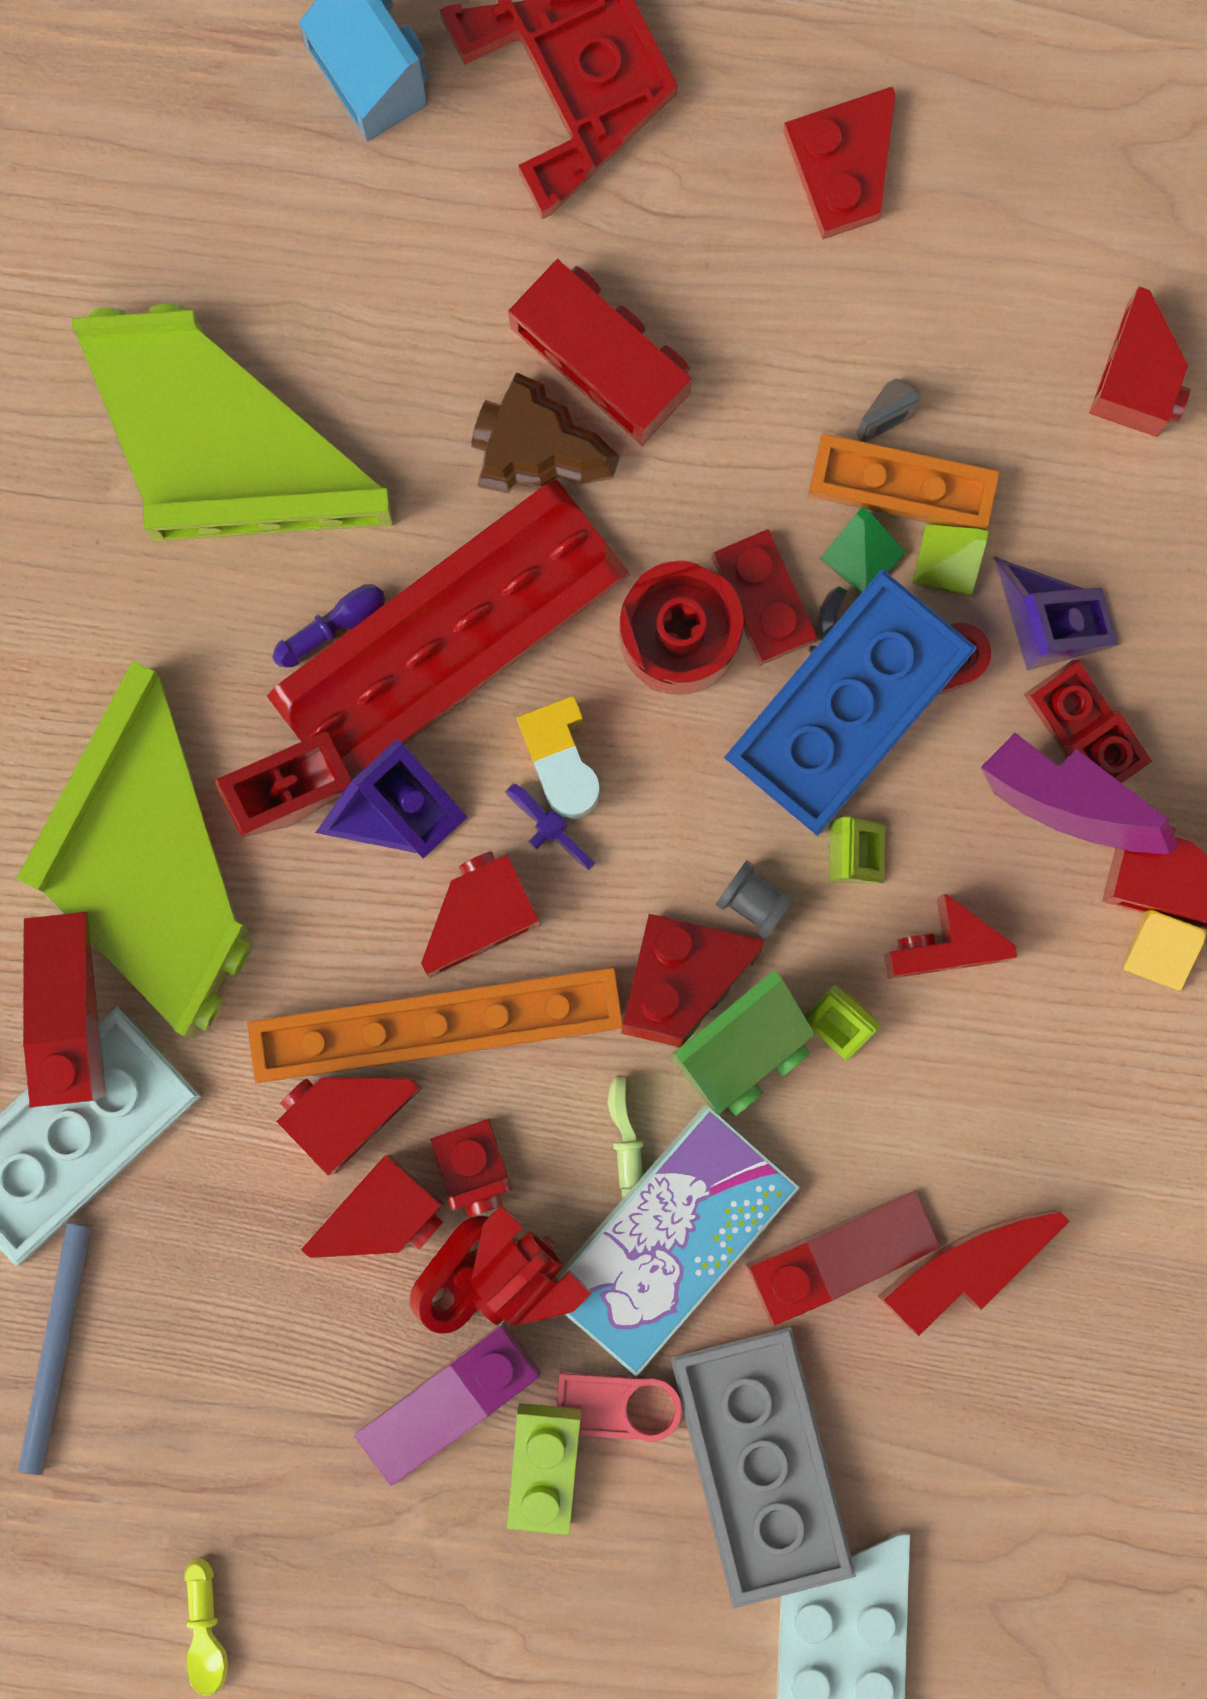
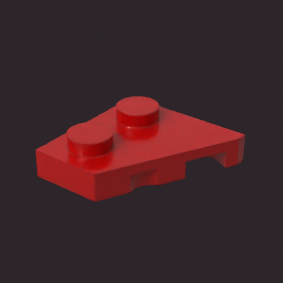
(844, 160)
(682, 977)

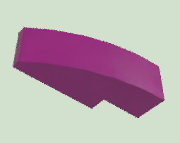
(1076, 799)

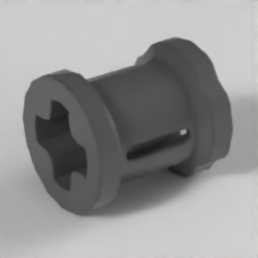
(756, 899)

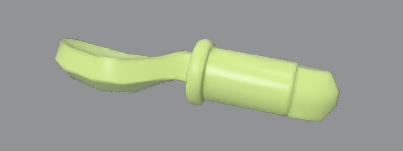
(629, 1149)

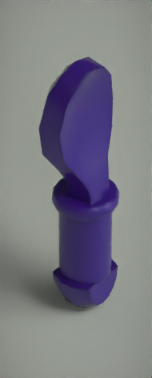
(345, 615)

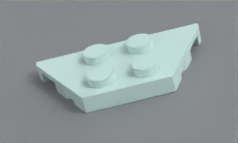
(849, 1633)

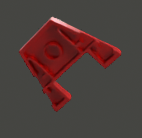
(595, 68)

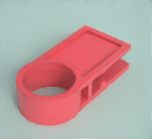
(605, 1400)

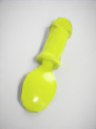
(206, 1657)

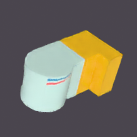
(566, 781)

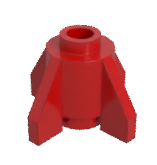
(518, 1277)

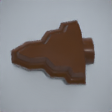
(535, 441)

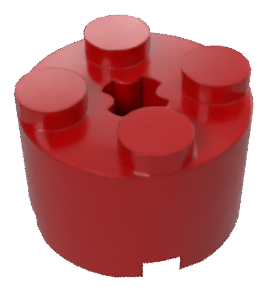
(698, 599)

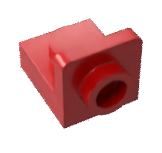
(472, 1167)

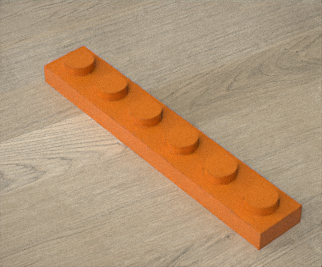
(434, 1025)

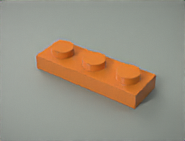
(903, 483)

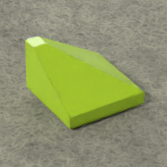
(950, 558)

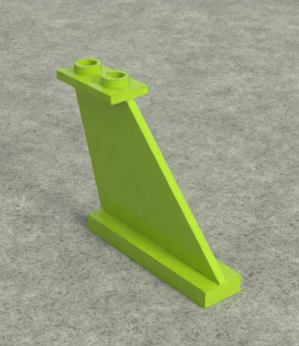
(211, 440)
(141, 860)

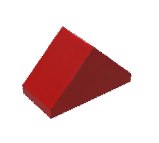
(284, 786)

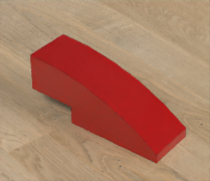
(970, 1266)

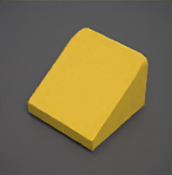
(1164, 949)

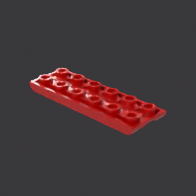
(451, 629)

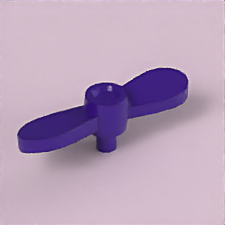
(549, 825)

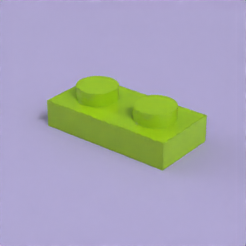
(543, 1469)

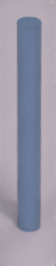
(54, 1348)

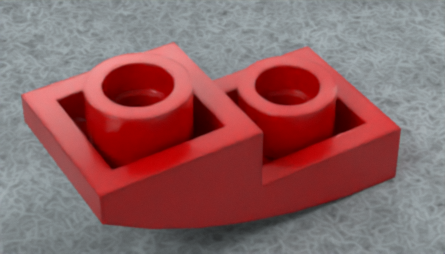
(1084, 721)

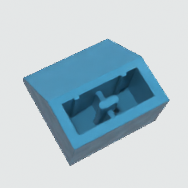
(367, 61)

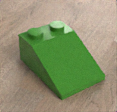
(745, 1045)

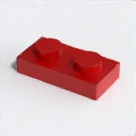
(769, 601)

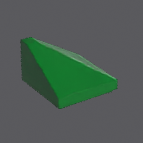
(862, 551)

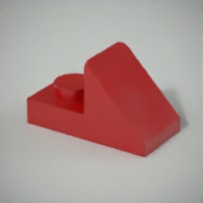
(966, 944)

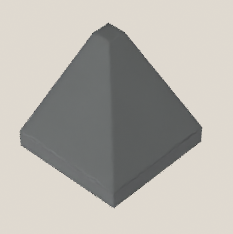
(891, 407)

